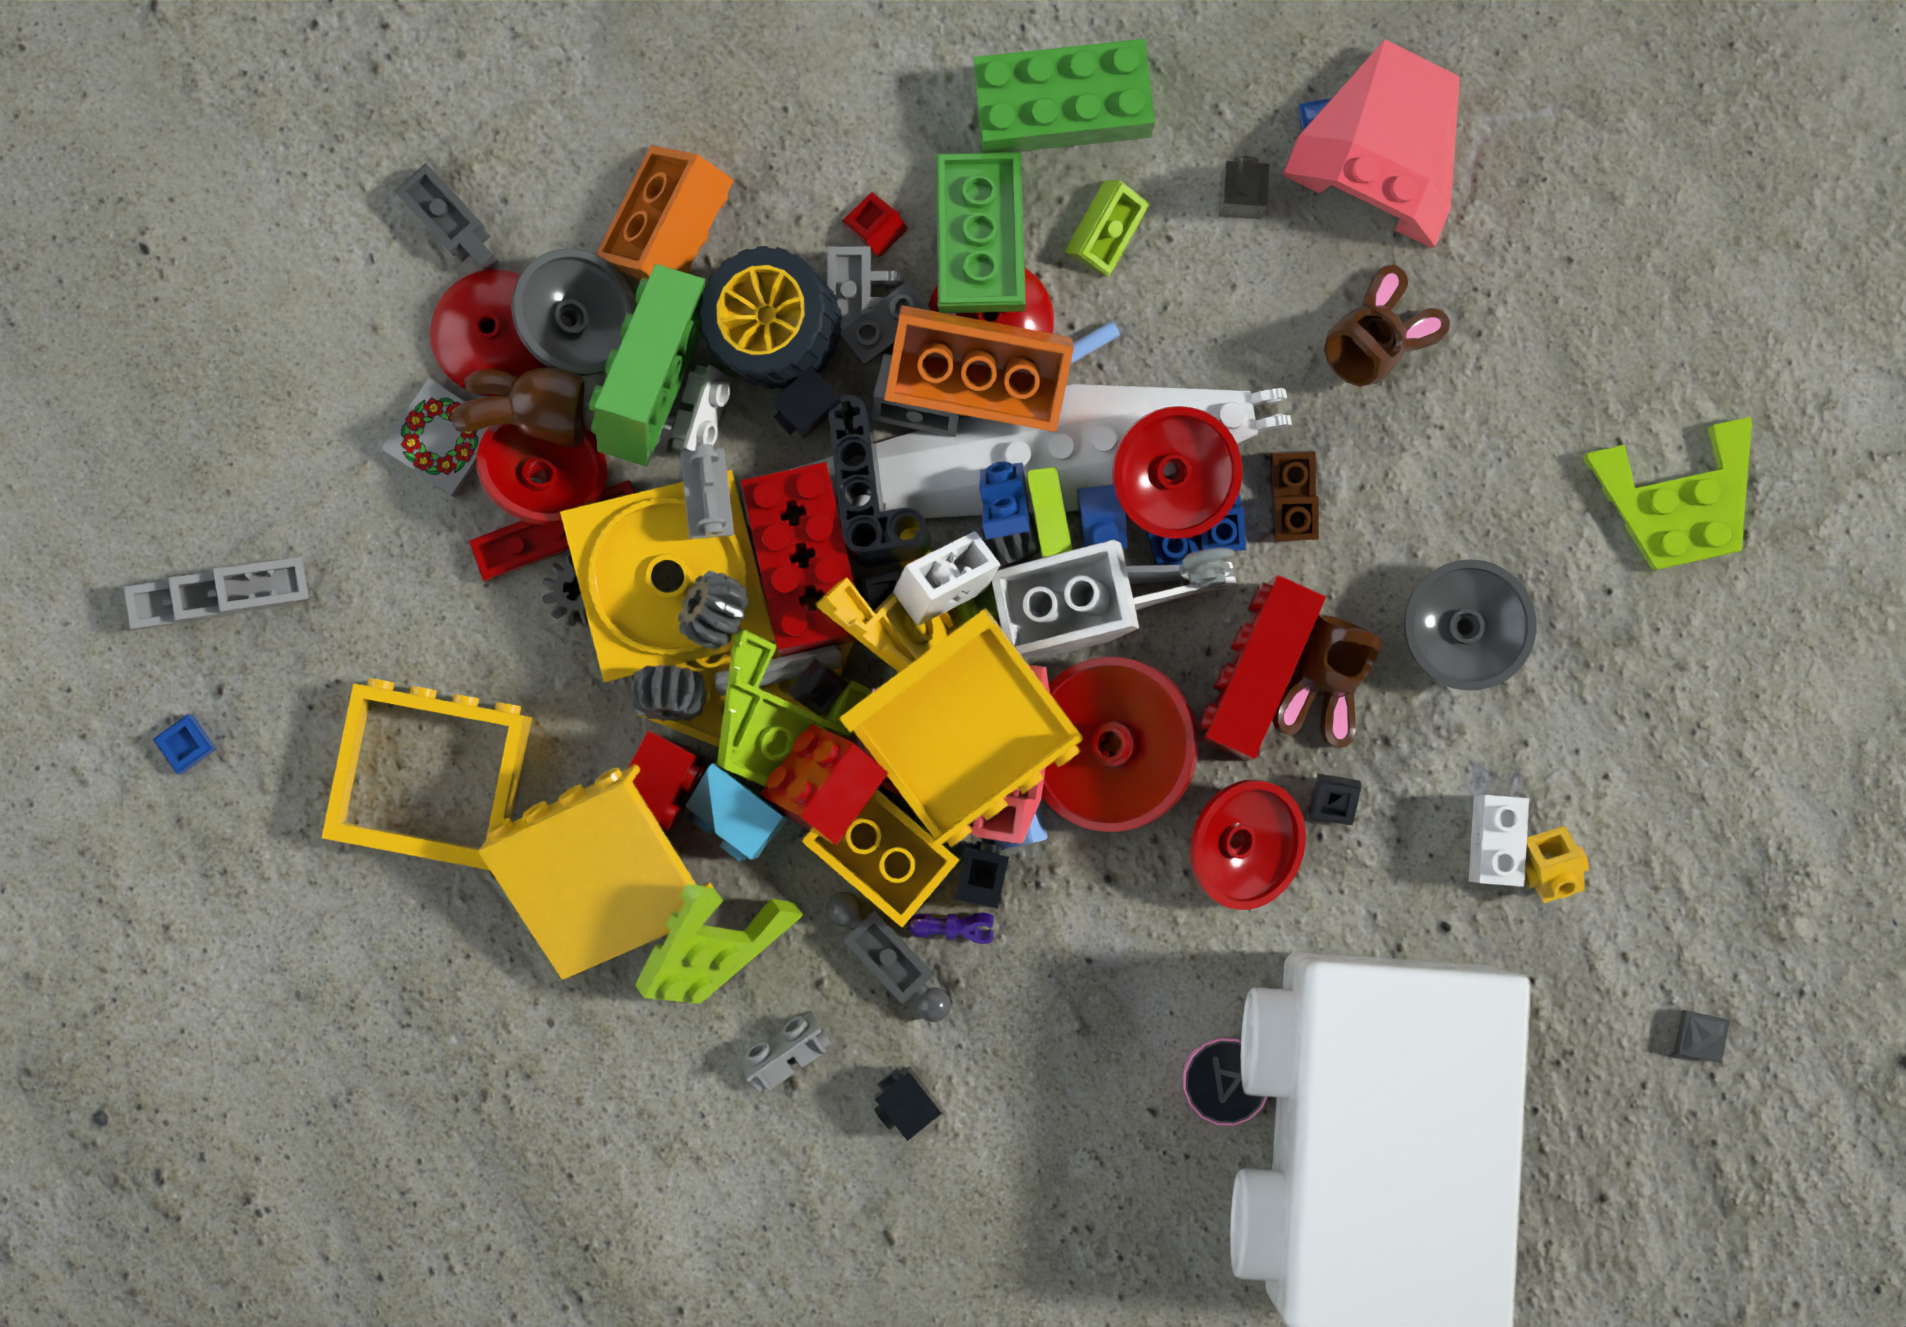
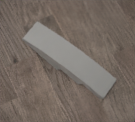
(216, 593)

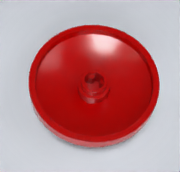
(1133, 747)

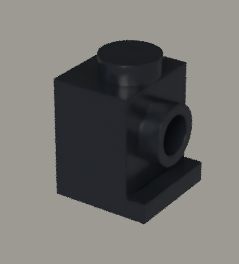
(982, 892)

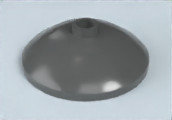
(585, 291)
(1499, 621)

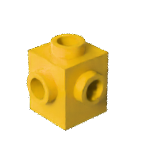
(1554, 864)

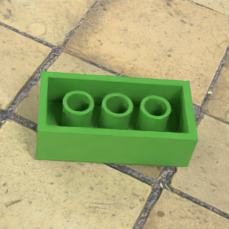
(1064, 96)
(648, 365)

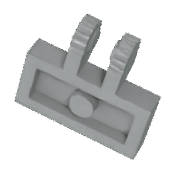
(851, 280)

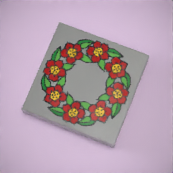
(430, 442)

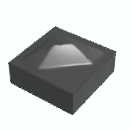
(1702, 1036)

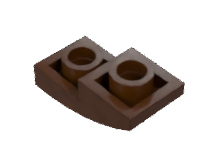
(1294, 495)

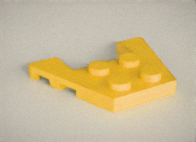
(890, 628)

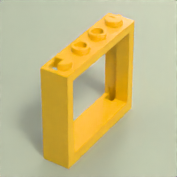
(421, 698)

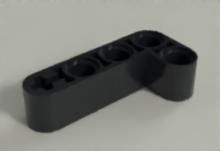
(865, 480)

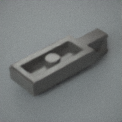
(446, 216)

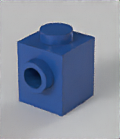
(1101, 516)

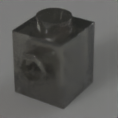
(1244, 188)

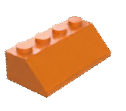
(979, 368)

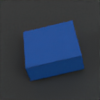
(184, 744)

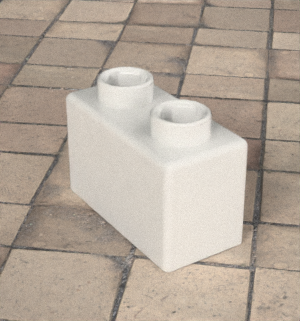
(1388, 1142)

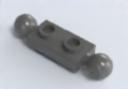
(888, 957)

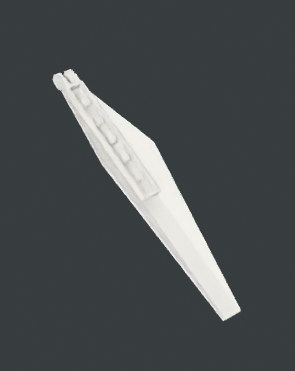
(943, 472)

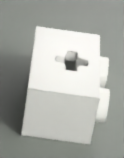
(946, 578)
(1498, 840)

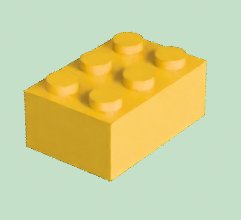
(887, 858)

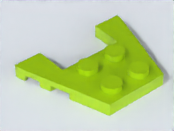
(1685, 516)
(761, 727)
(704, 957)

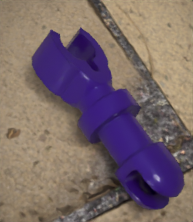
(923, 925)

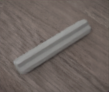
(788, 667)

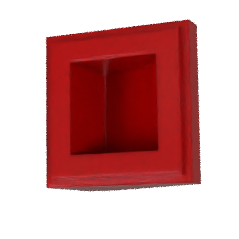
(875, 224)

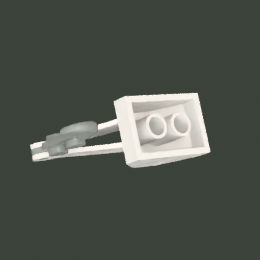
(1088, 598)

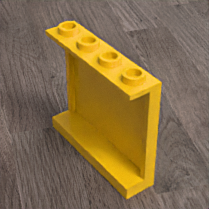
(964, 728)
(589, 872)

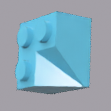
(735, 812)

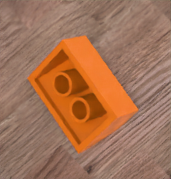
(665, 213)

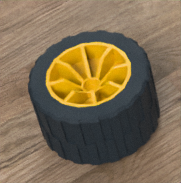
(769, 317)

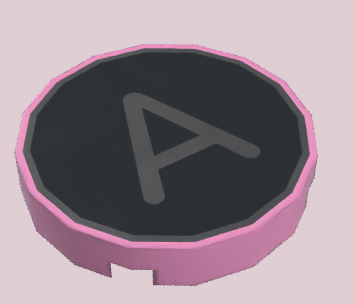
(1215, 1083)

